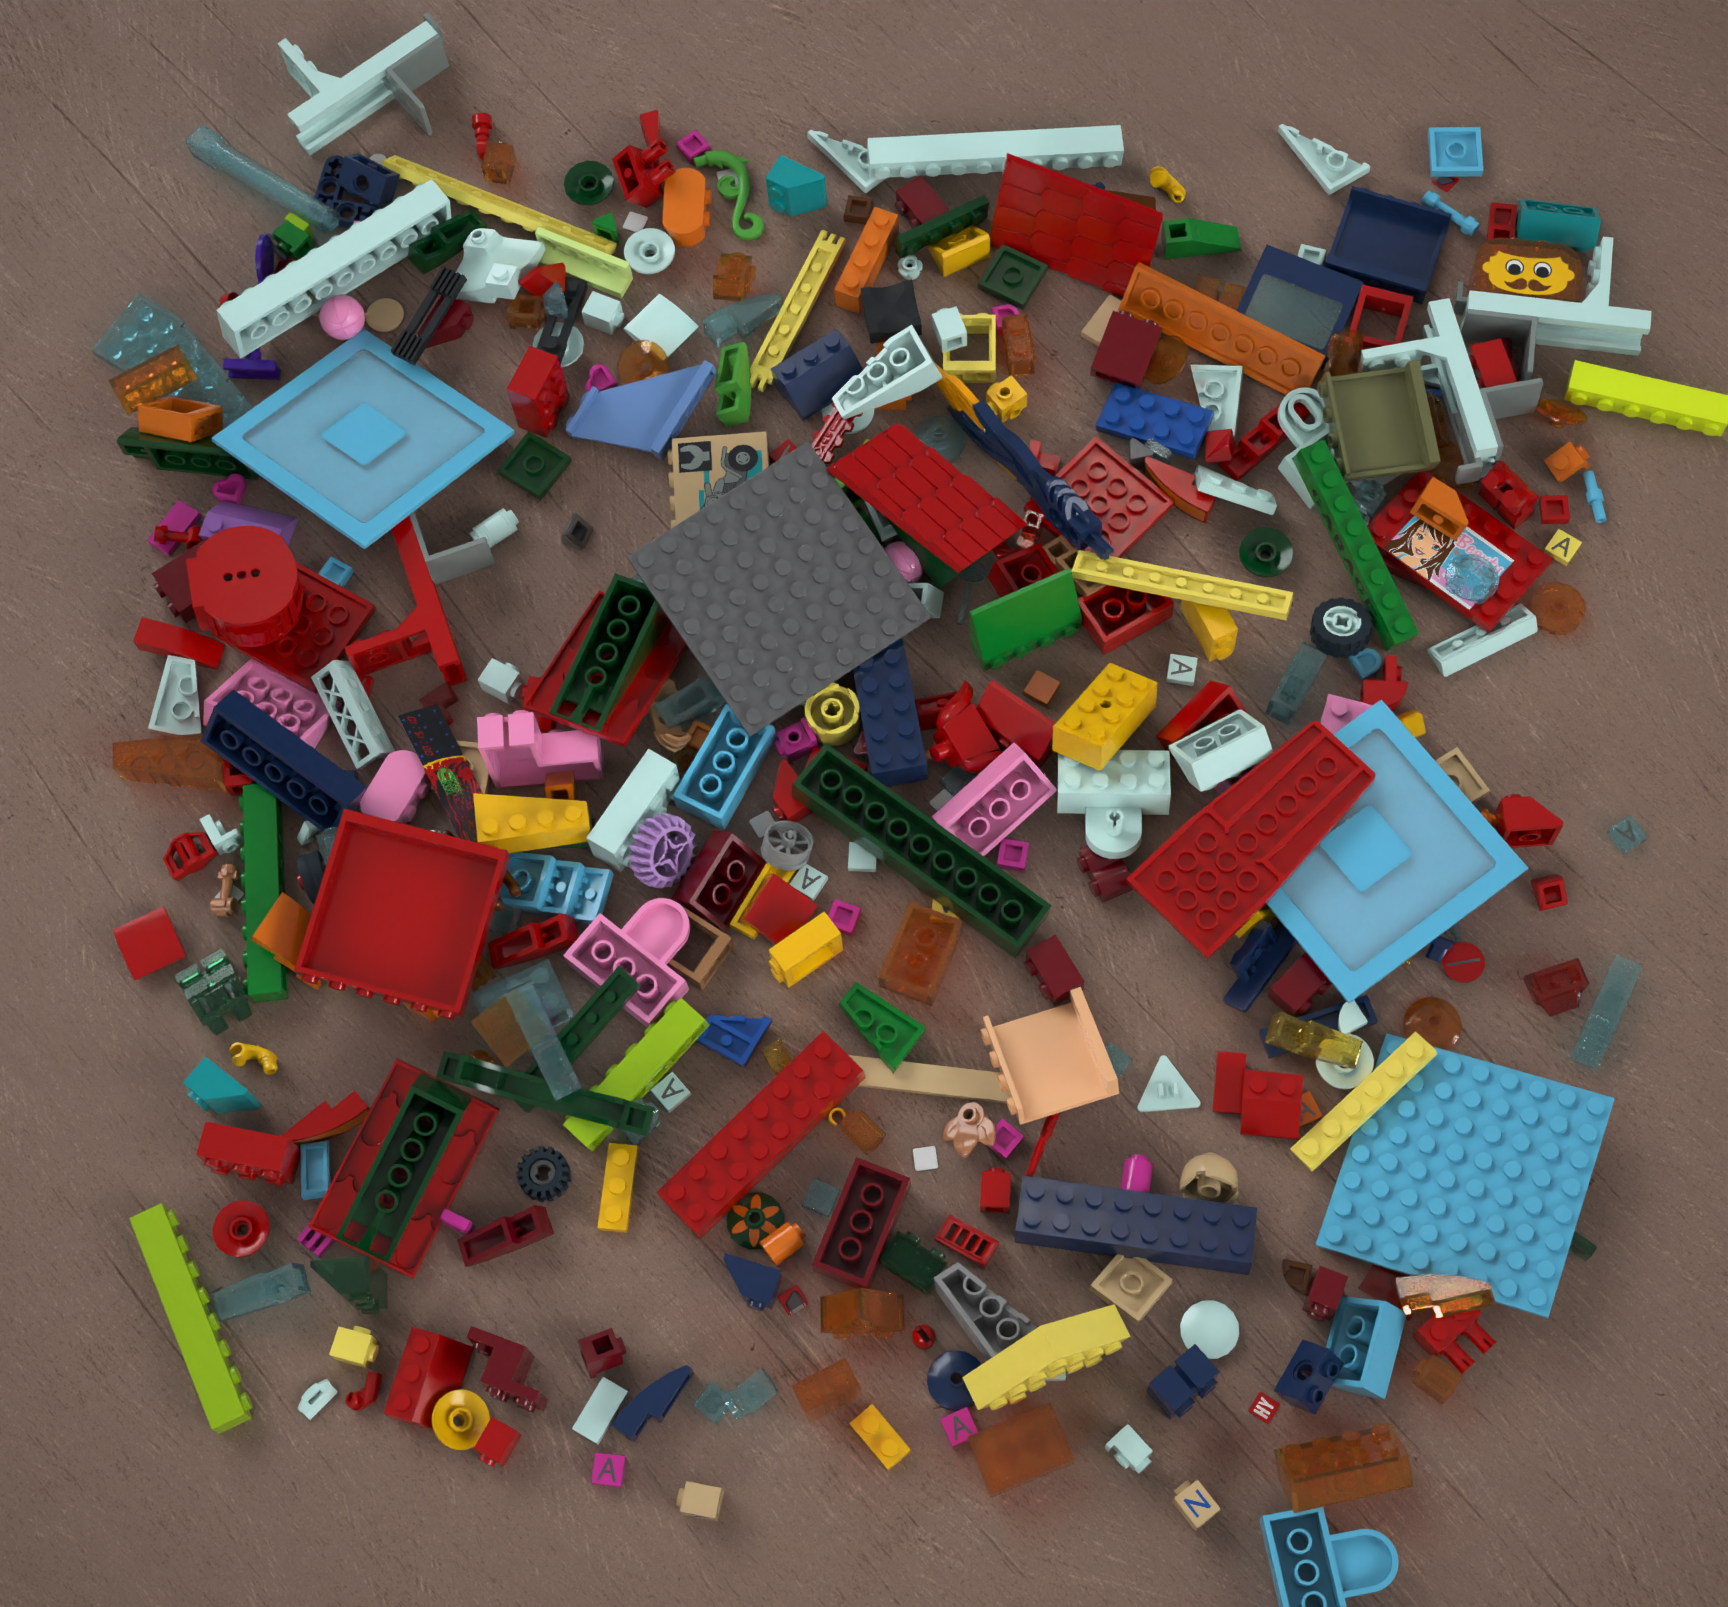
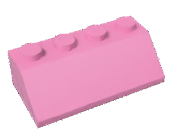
(996, 800)

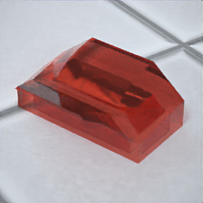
(1557, 987)

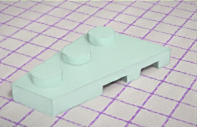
(1219, 391)
(1234, 491)
(177, 700)

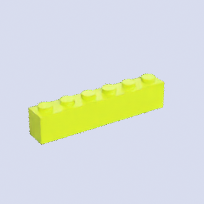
(1647, 398)

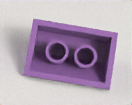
(230, 515)

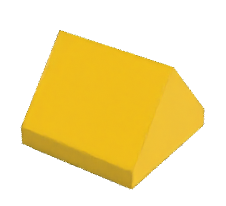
(1413, 722)

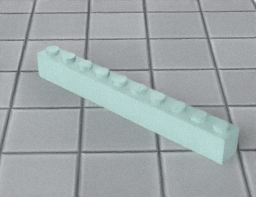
(988, 150)

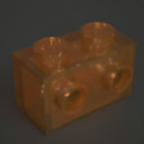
(733, 277)

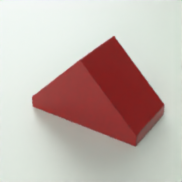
(543, 277)

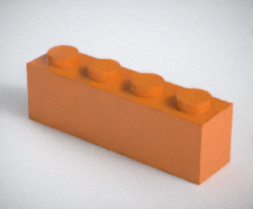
(866, 259)

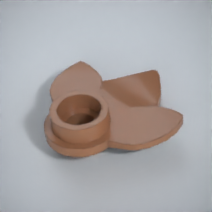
(968, 1132)

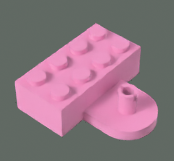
(642, 949)

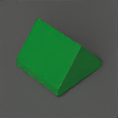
(605, 227)

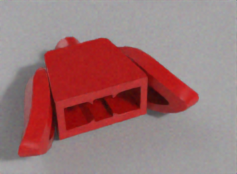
(963, 735)

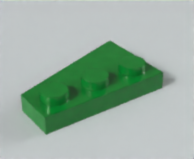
(882, 1025)

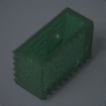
(913, 1262)

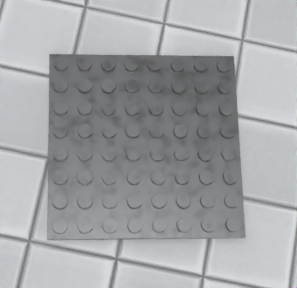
(779, 588)

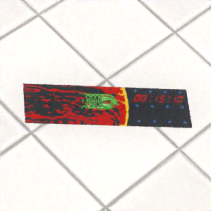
(444, 767)

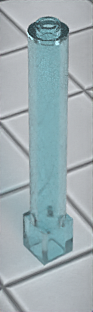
(215, 153)

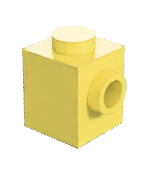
(354, 1346)

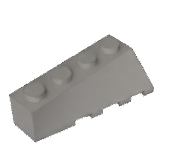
(980, 1312)

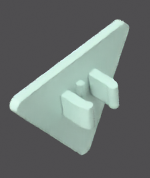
(1167, 1090)

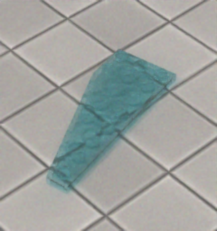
(151, 329)

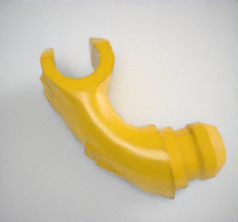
(1162, 179)
(243, 1052)

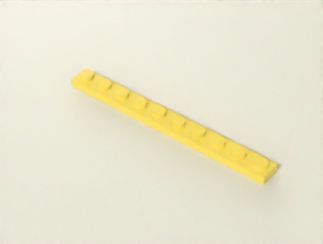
(492, 204)

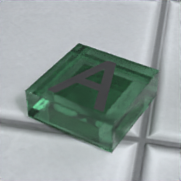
(1582, 1247)

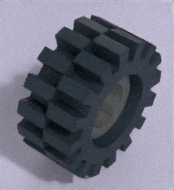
(557, 1178)

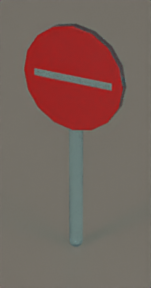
(1464, 961)

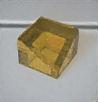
(776, 1056)

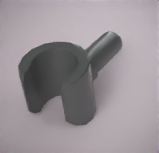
(276, 250)

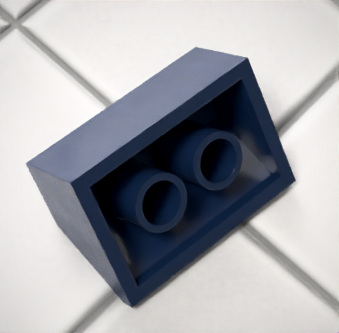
(816, 374)

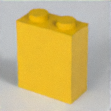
(1212, 628)

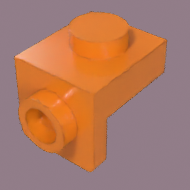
(1567, 461)

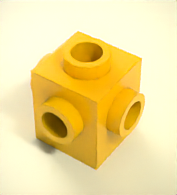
(1006, 399)

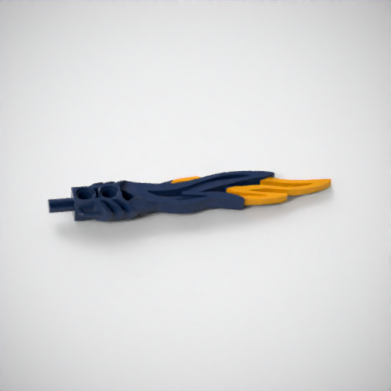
(1051, 493)

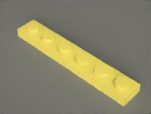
(1363, 1101)

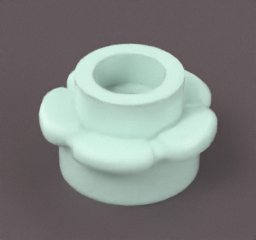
(909, 272)

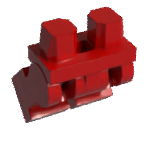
(1509, 492)

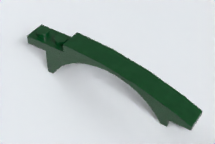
(535, 1091)

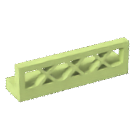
(586, 263)

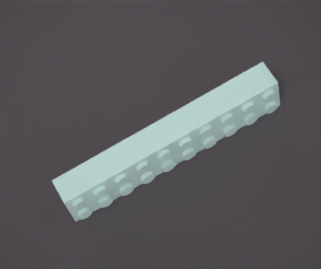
(331, 269)

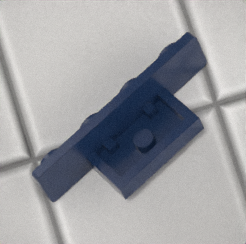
(1257, 963)

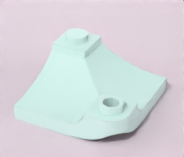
(495, 265)

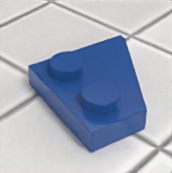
(734, 1036)

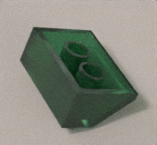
(357, 1280)

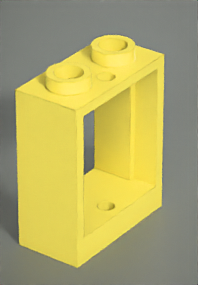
(975, 370)

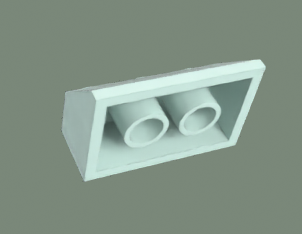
(1222, 750)

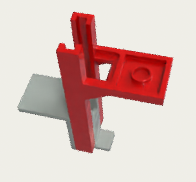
(428, 617)

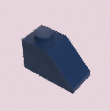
(755, 1282)

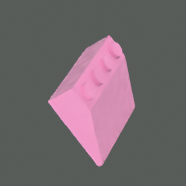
(280, 698)

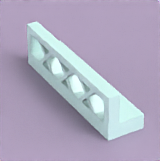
(361, 710)

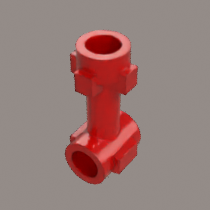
(191, 538)

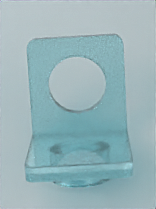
(750, 1394)

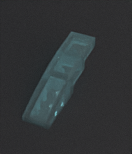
(1606, 1011)
(543, 1040)

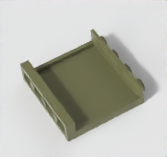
(1379, 422)

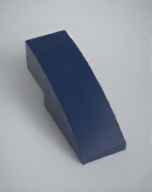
(652, 1402)

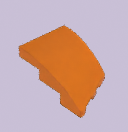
(284, 932)

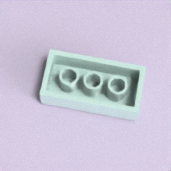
(640, 797)

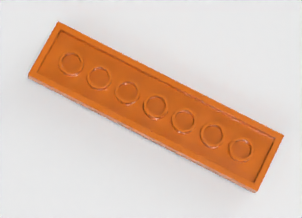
(1221, 331)

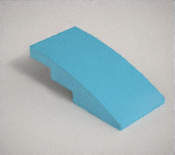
(557, 887)

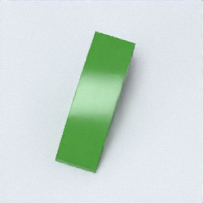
(733, 385)

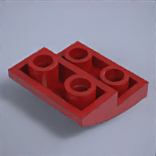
(149, 943)

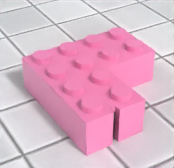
(523, 756)

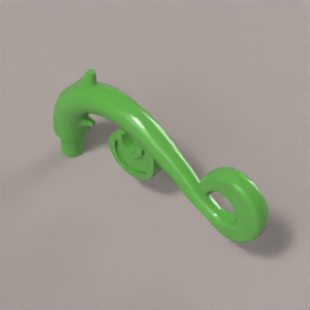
(741, 191)

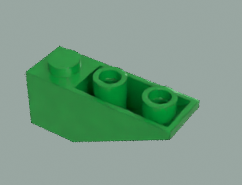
(1197, 237)

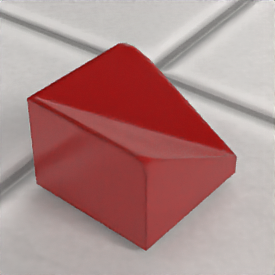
(1219, 445)

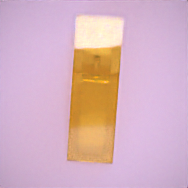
(1313, 1040)

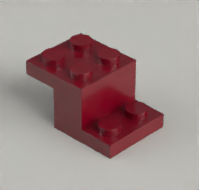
(506, 1370)

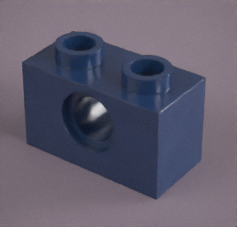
(354, 177)
(1309, 1376)

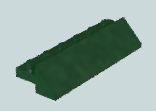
(183, 456)

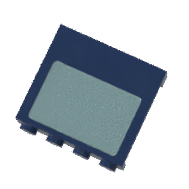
(1299, 298)

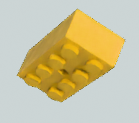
(1104, 716)

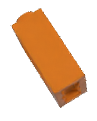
(180, 418)

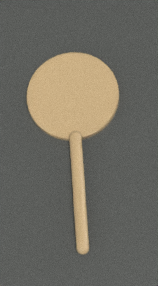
(384, 315)

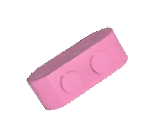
(396, 788)

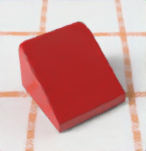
(1549, 891)

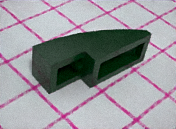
(444, 241)

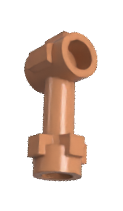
(225, 904)

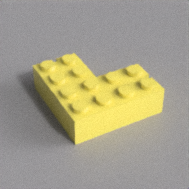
(1046, 1354)

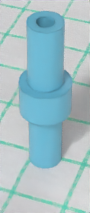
(1594, 497)

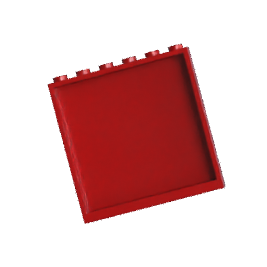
(402, 914)

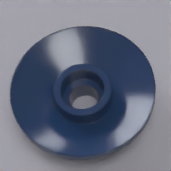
(939, 1382)

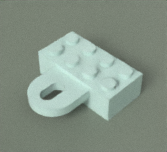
(1301, 434)

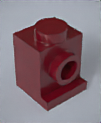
(601, 1351)

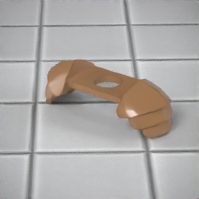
(670, 738)

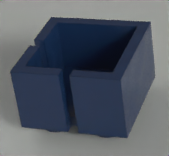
(1179, 1386)

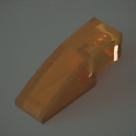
(1443, 1293)

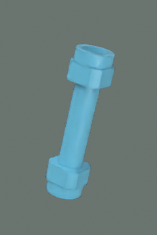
(1468, 225)

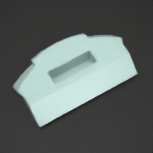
(316, 1398)

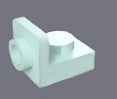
(222, 841)

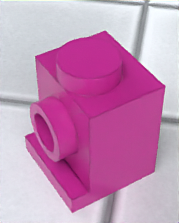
(795, 749)

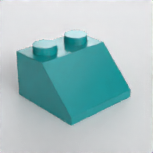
(795, 188)
(217, 1090)

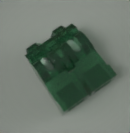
(215, 991)

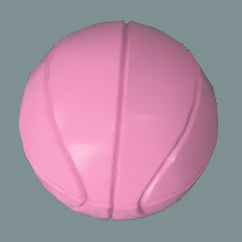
(342, 317)
(905, 561)

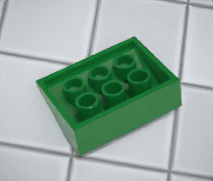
(1025, 620)

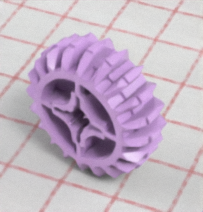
(668, 852)

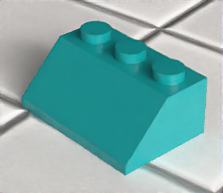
(1558, 223)

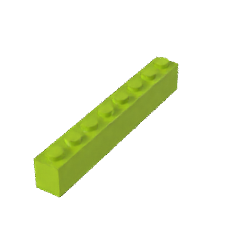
(191, 1319)

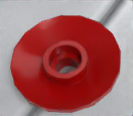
(232, 1219)

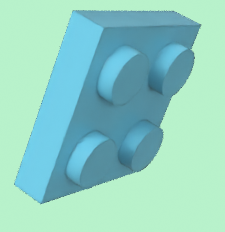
(1455, 151)

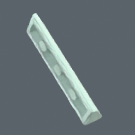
(1477, 643)

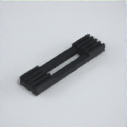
(446, 284)
(574, 296)

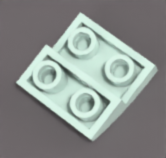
(662, 324)

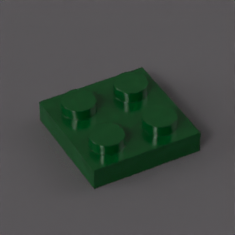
(1012, 276)
(534, 465)

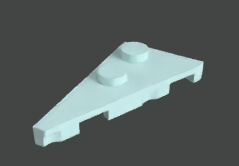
(848, 157)
(1327, 165)

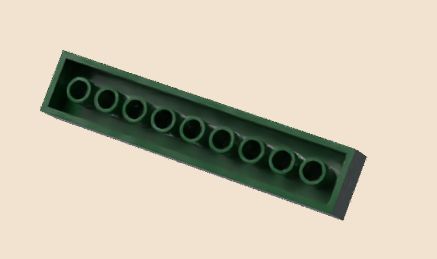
(920, 850)

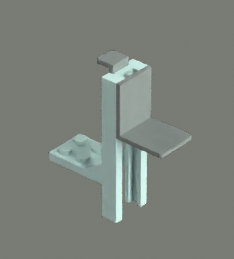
(346, 101)
(1556, 323)
(1468, 407)

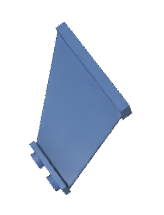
(643, 412)

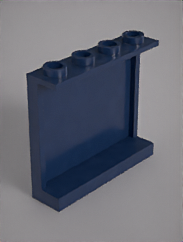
(1388, 242)

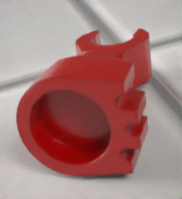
(481, 125)

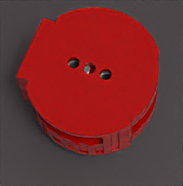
(245, 586)

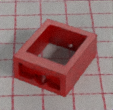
(1384, 302)

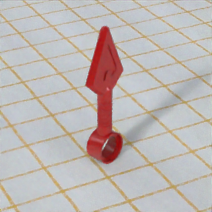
(1045, 1134)

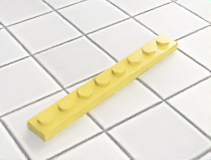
(1183, 585)

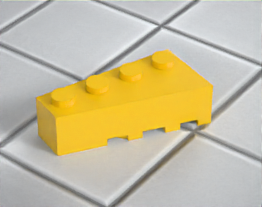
(530, 822)

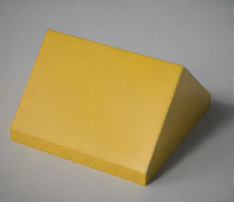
(961, 250)

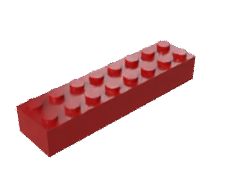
(761, 1134)

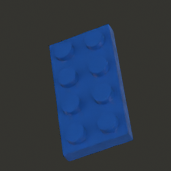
(1147, 415)

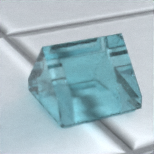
(555, 301)

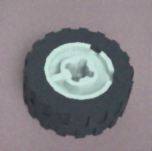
(1341, 627)

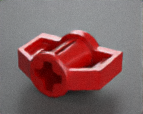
(189, 854)

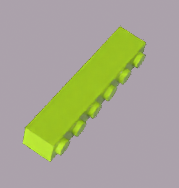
(643, 1065)

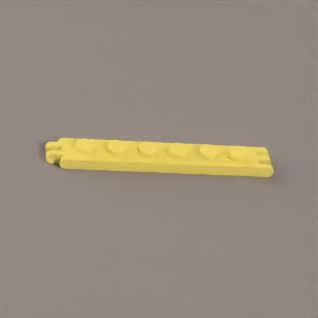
(796, 308)

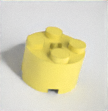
(833, 729)

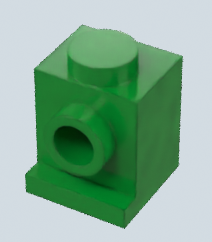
(292, 240)

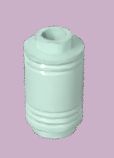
(496, 527)

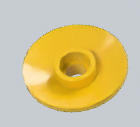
(473, 1417)

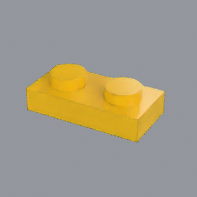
(880, 1437)

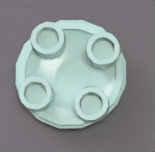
(1210, 1327)

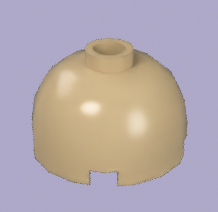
(1209, 1179)

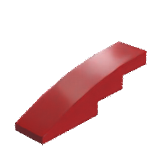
(1259, 443)

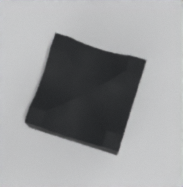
(890, 310)

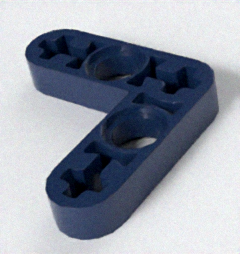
(334, 199)

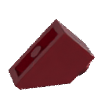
(454, 324)

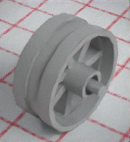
(790, 840)

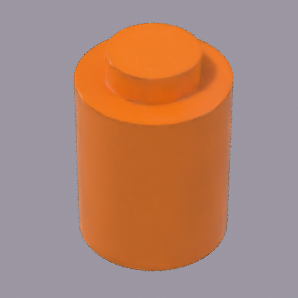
(783, 1242)

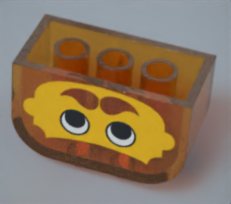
(1527, 269)

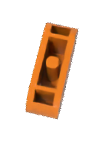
(686, 207)

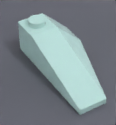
(894, 373)

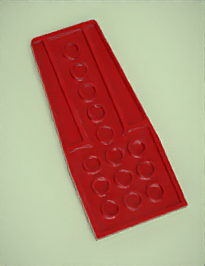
(1251, 838)

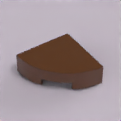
(1297, 1275)

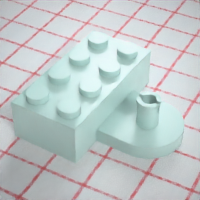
(1115, 797)

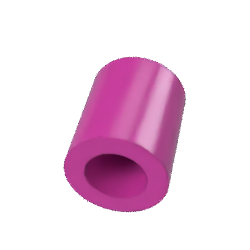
(1137, 1173)

